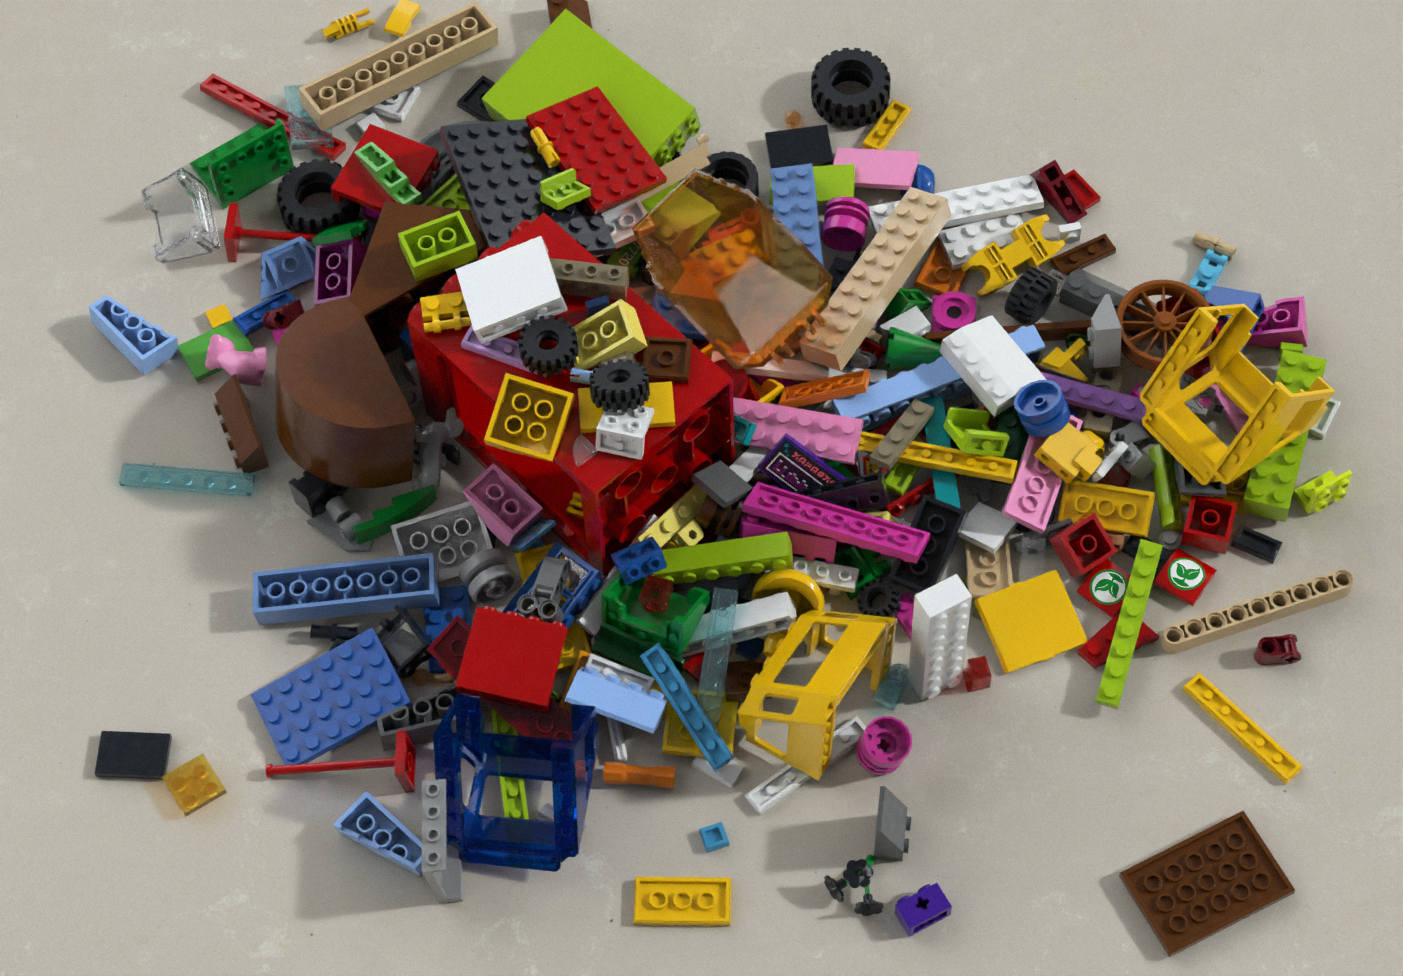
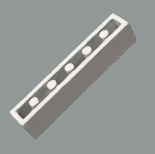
(750, 621)

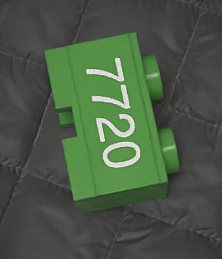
(630, 257)

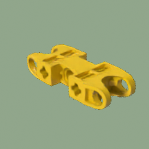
(999, 264)

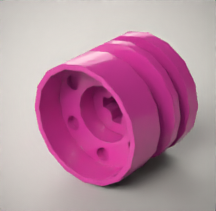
(845, 224)
(889, 735)

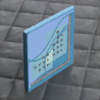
(532, 535)

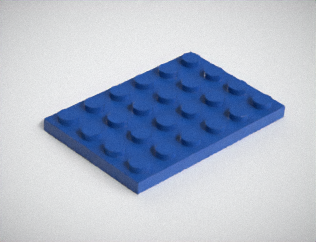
(330, 699)

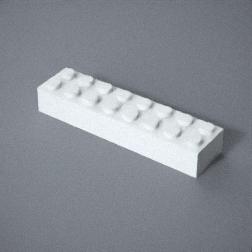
(939, 637)

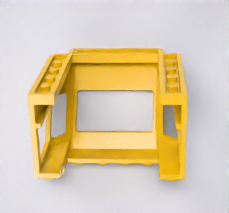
(1270, 406)
(864, 643)

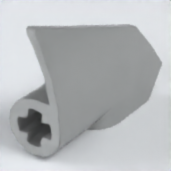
(338, 525)

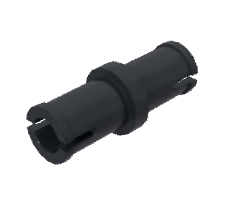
(333, 632)

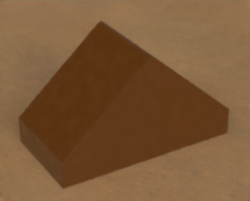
(385, 282)

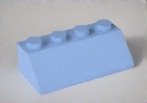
(618, 699)

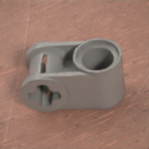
(1132, 433)

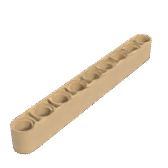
(1250, 619)

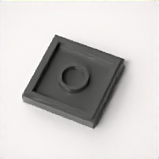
(722, 484)

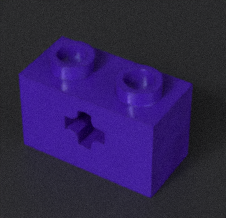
(916, 919)

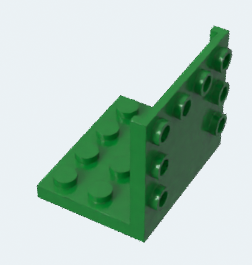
(245, 163)

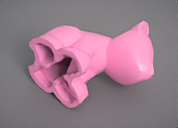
(245, 364)

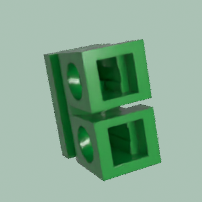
(864, 561)

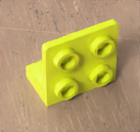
(1322, 491)

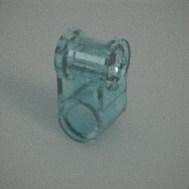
(891, 689)

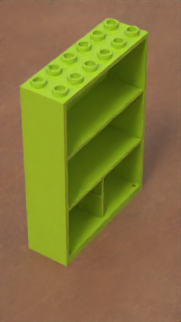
(576, 59)

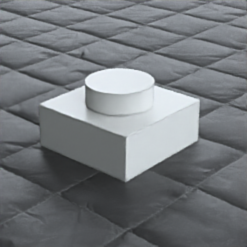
(1069, 232)

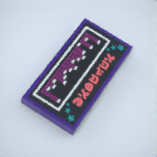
(796, 466)

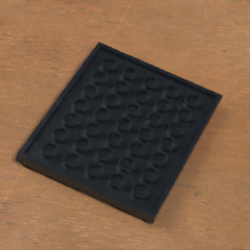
(502, 181)

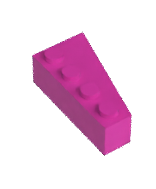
(803, 541)

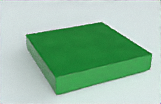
(340, 232)

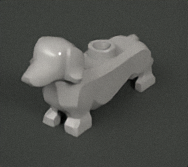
(430, 448)

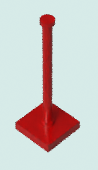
(234, 233)
(403, 762)

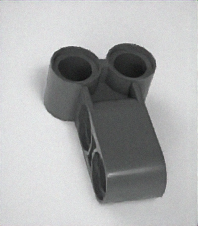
(547, 591)

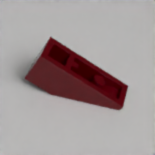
(1058, 192)

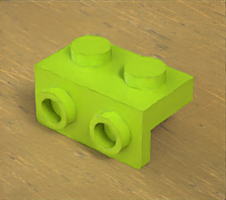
(563, 190)

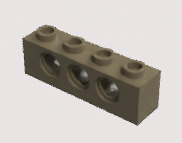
(591, 279)
(1103, 425)

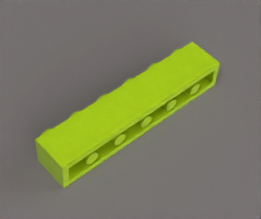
(727, 558)

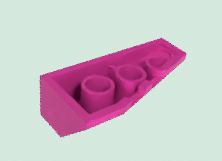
(1280, 323)

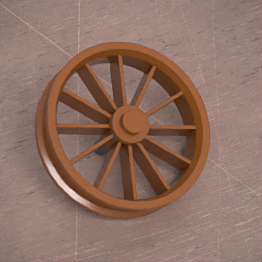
(1158, 324)

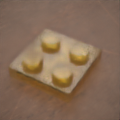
(194, 785)

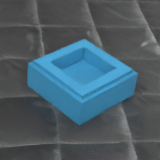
(714, 837)

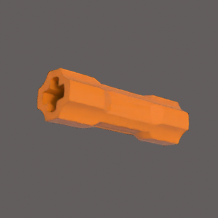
(621, 773)

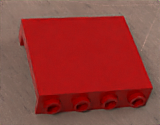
(410, 157)
(511, 658)

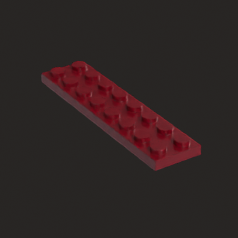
(556, 724)

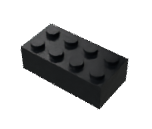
(944, 525)

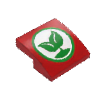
(1185, 577)
(1106, 587)

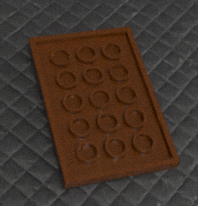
(1206, 883)

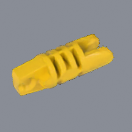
(347, 25)

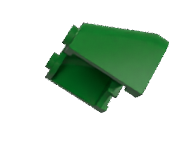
(670, 629)

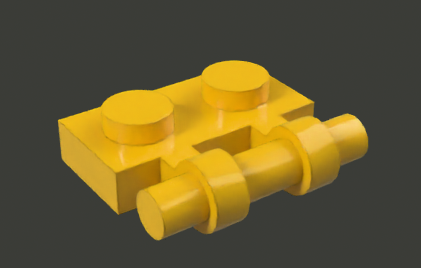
(443, 307)

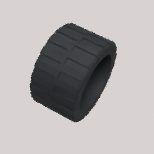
(736, 167)

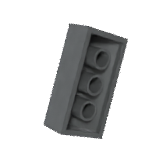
(1085, 292)

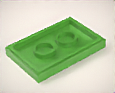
(195, 350)

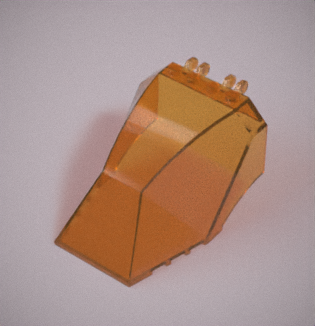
(733, 269)

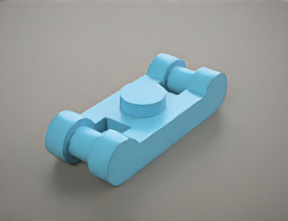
(1207, 274)

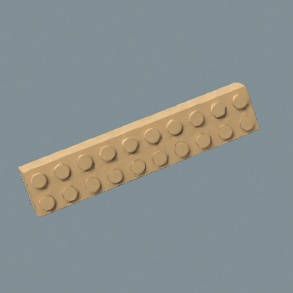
(398, 66)
(876, 278)

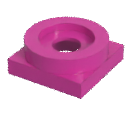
(942, 303)

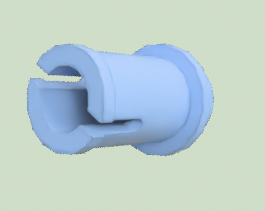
(584, 376)

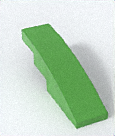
(387, 174)

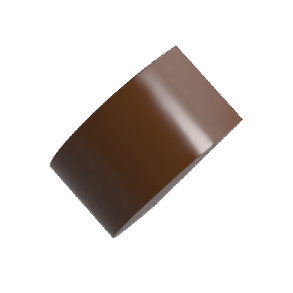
(340, 401)

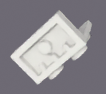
(624, 431)

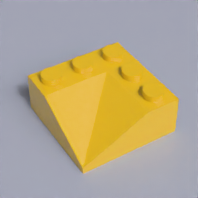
(529, 418)

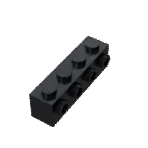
(853, 493)

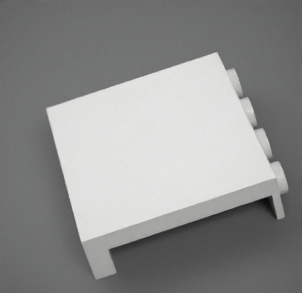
(510, 289)

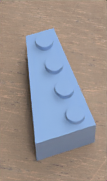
(135, 338)
(381, 832)

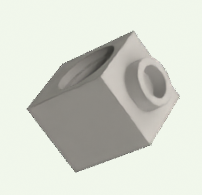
(1136, 462)

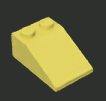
(608, 335)

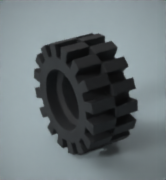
(873, 591)

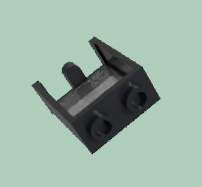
(404, 642)

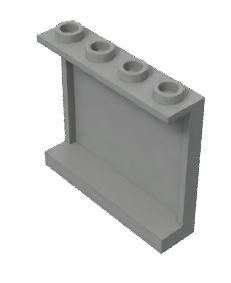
(439, 861)

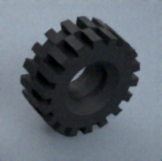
(548, 360)
(619, 385)

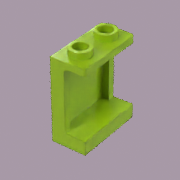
(971, 433)

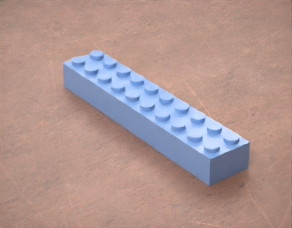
(938, 379)

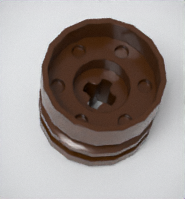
(723, 517)

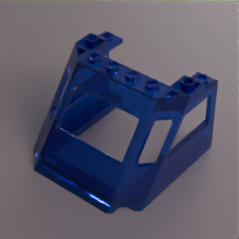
(513, 840)

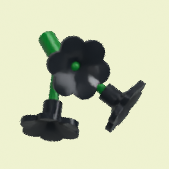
(857, 874)

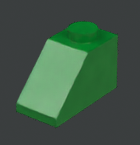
(905, 300)

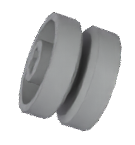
(488, 576)

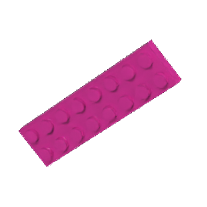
(836, 522)

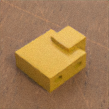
(1069, 454)

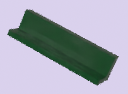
(626, 650)

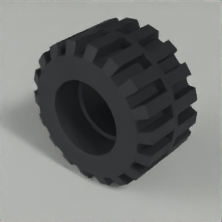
(1031, 296)

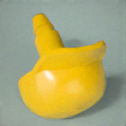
(801, 589)

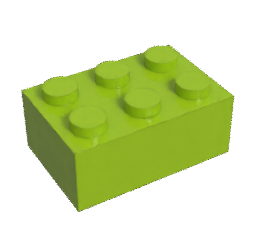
(438, 246)

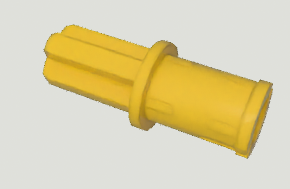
(545, 147)

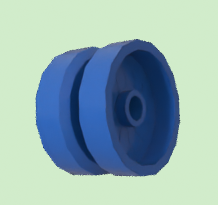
(1042, 408)

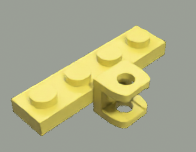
(677, 522)

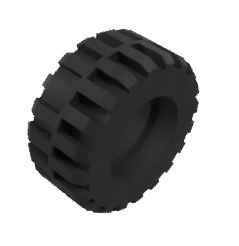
(850, 66)
(308, 180)

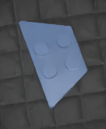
(286, 267)

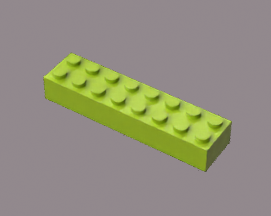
(1274, 478)

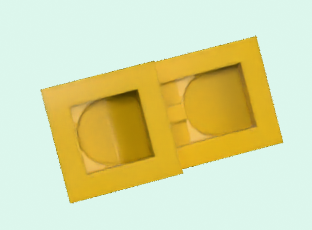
(401, 17)

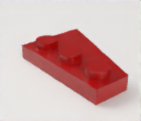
(1097, 648)

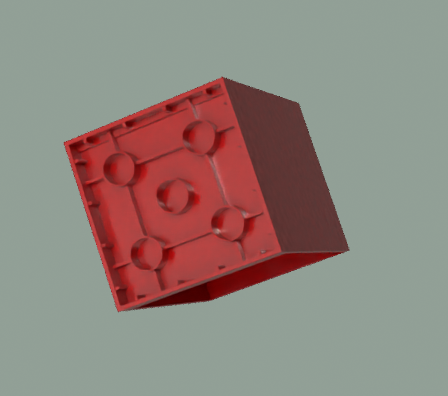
(614, 489)

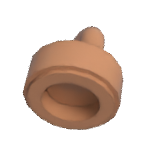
(1117, 539)

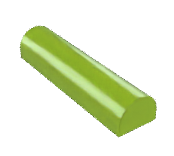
(1166, 489)

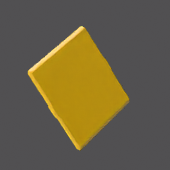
(1031, 621)

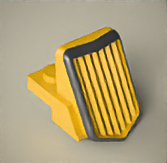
(1061, 363)

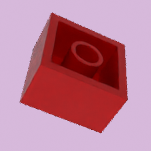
(1209, 523)
(1083, 545)

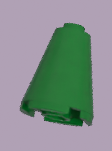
(909, 350)

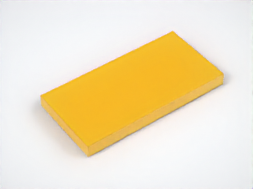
(660, 400)
(1116, 507)
(682, 901)

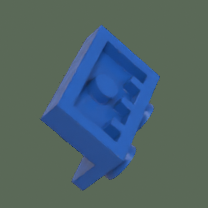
(639, 560)

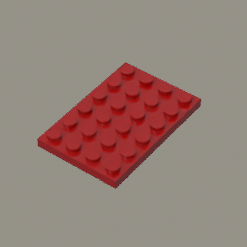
(600, 148)

